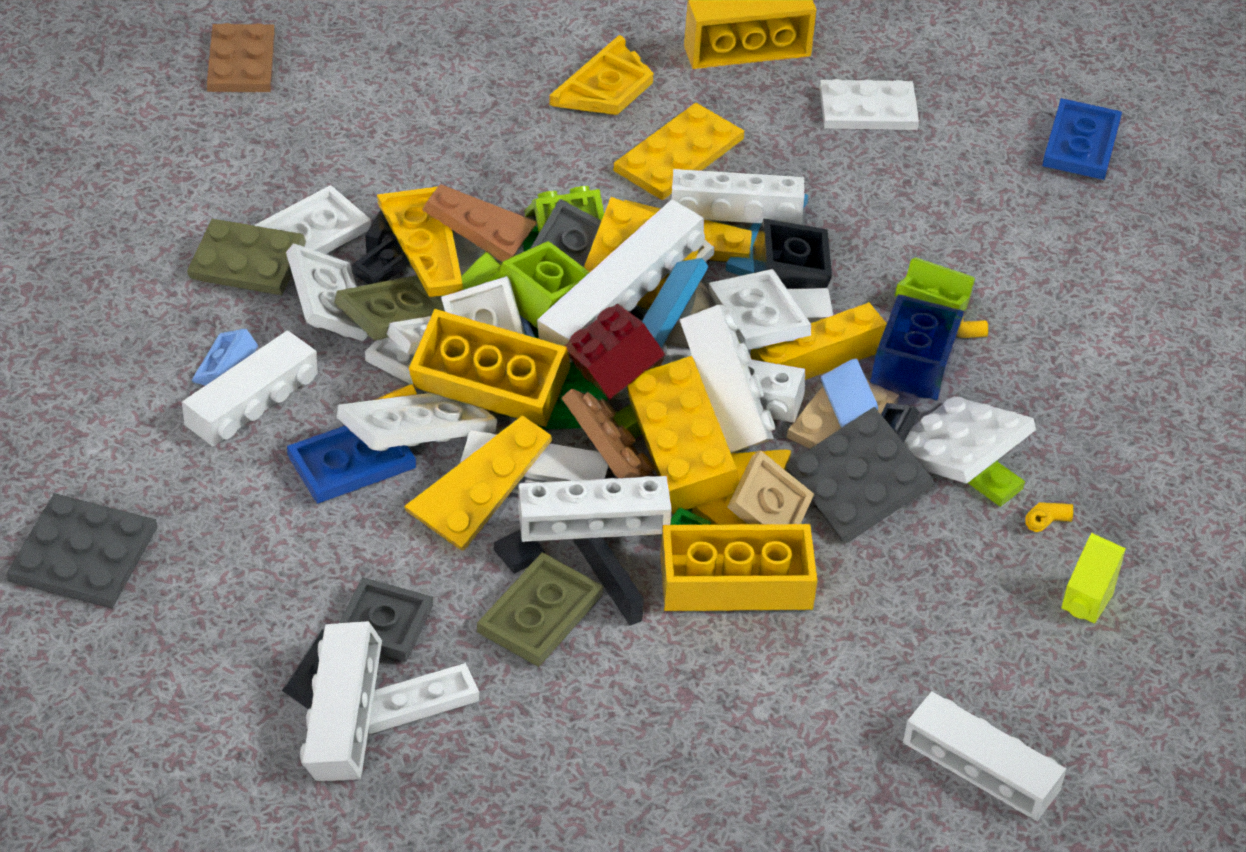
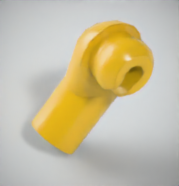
(973, 329)
(1045, 513)

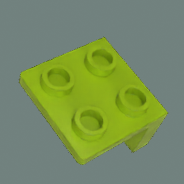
(580, 197)

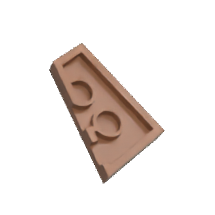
(480, 222)

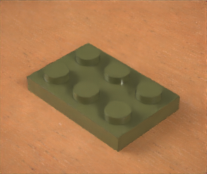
(244, 256)
(387, 302)
(540, 609)

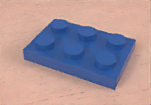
(1082, 139)
(343, 463)

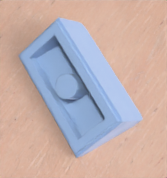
(224, 354)
(848, 392)

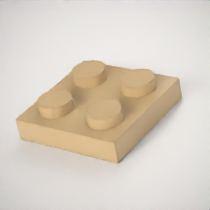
(769, 494)

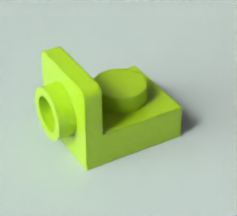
(998, 483)

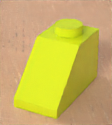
(1093, 578)

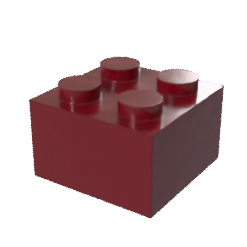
(613, 350)

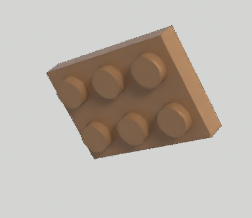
(241, 58)
(609, 438)

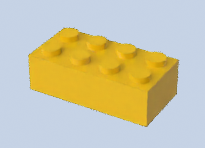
(747, 31)
(489, 367)
(683, 434)
(738, 567)

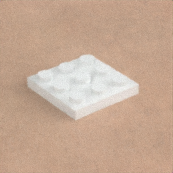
(966, 437)

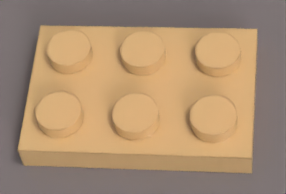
(819, 420)

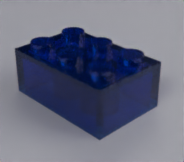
(917, 347)

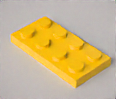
(684, 143)

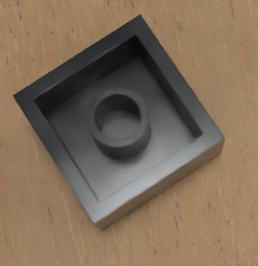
(795, 254)

